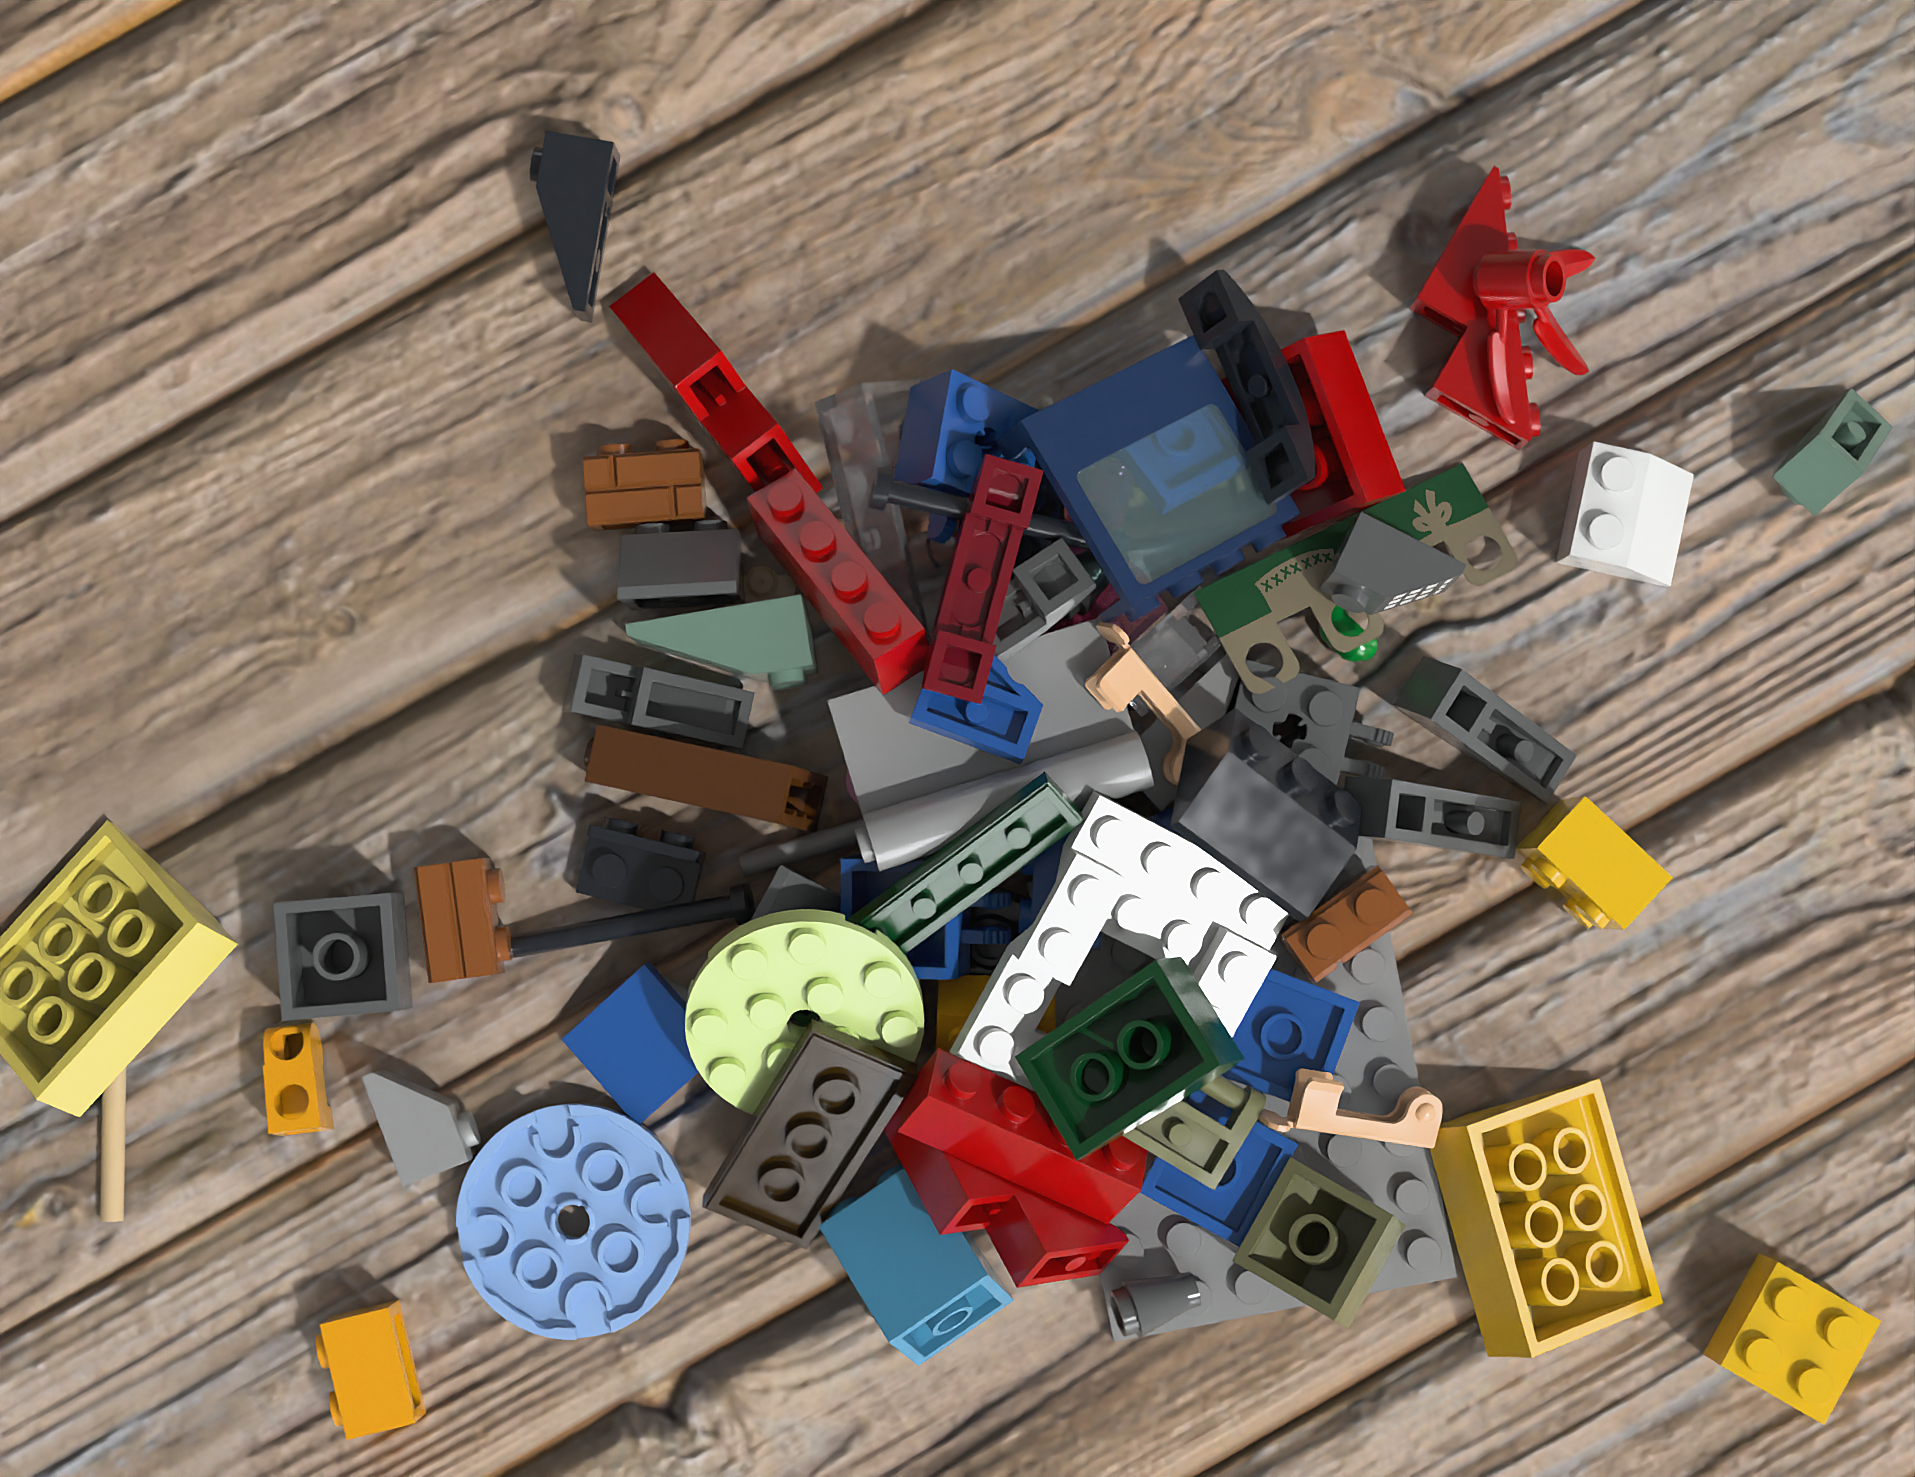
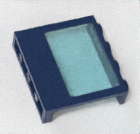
(1154, 476)

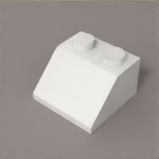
(1625, 514)

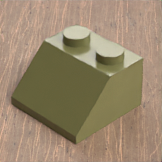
(1319, 1242)

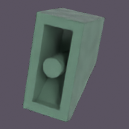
(1832, 453)

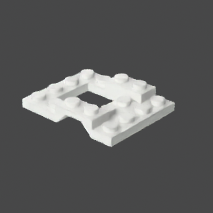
(1143, 890)

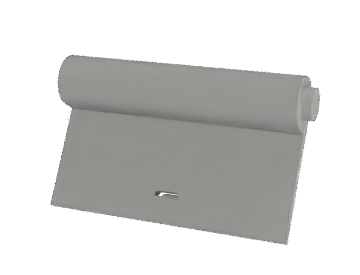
(929, 789)

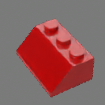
(1349, 444)

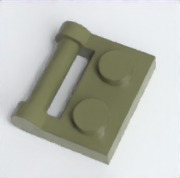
(1197, 1141)

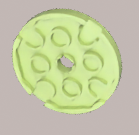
(791, 964)

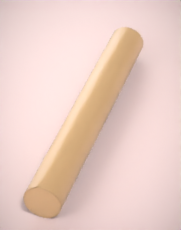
(113, 1150)

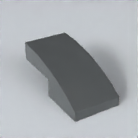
(1040, 596)

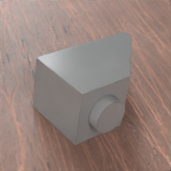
(420, 1126)

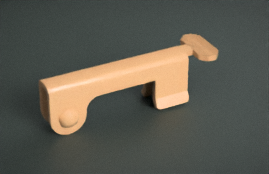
(1125, 677)
(1315, 1106)

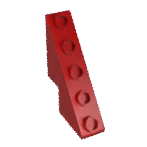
(1451, 303)
(709, 385)
(1030, 1232)

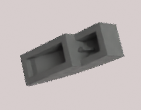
(658, 701)

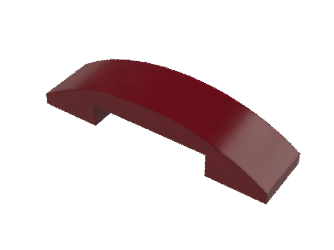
(979, 578)

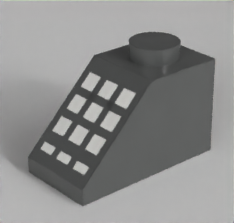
(1385, 568)

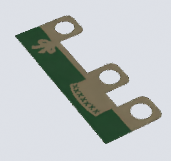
(1252, 600)

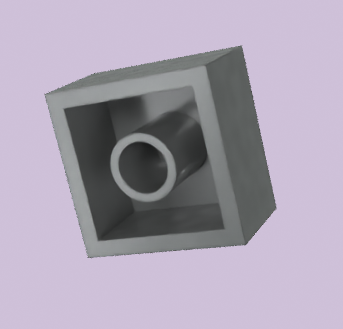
(342, 956)

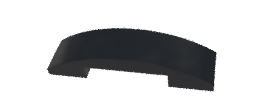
(1260, 379)

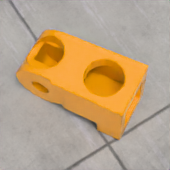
(295, 1081)

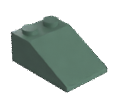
(753, 640)

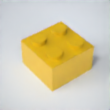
(1591, 865)
(1792, 1338)

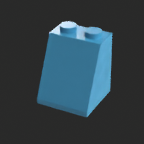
(912, 1279)

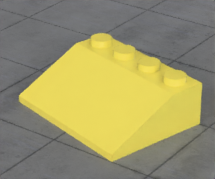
(99, 969)

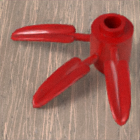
(1527, 281)

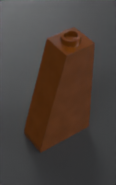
(705, 777)

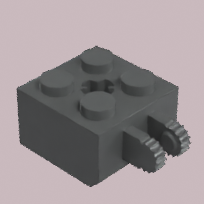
(1322, 715)

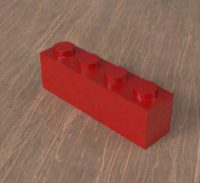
(839, 581)
(1013, 1136)

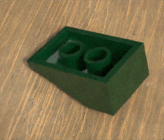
(1129, 1056)

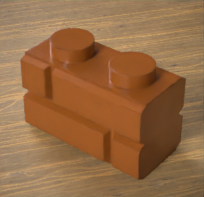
(644, 486)
(462, 919)
(1344, 923)

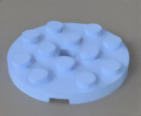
(513, 1233)

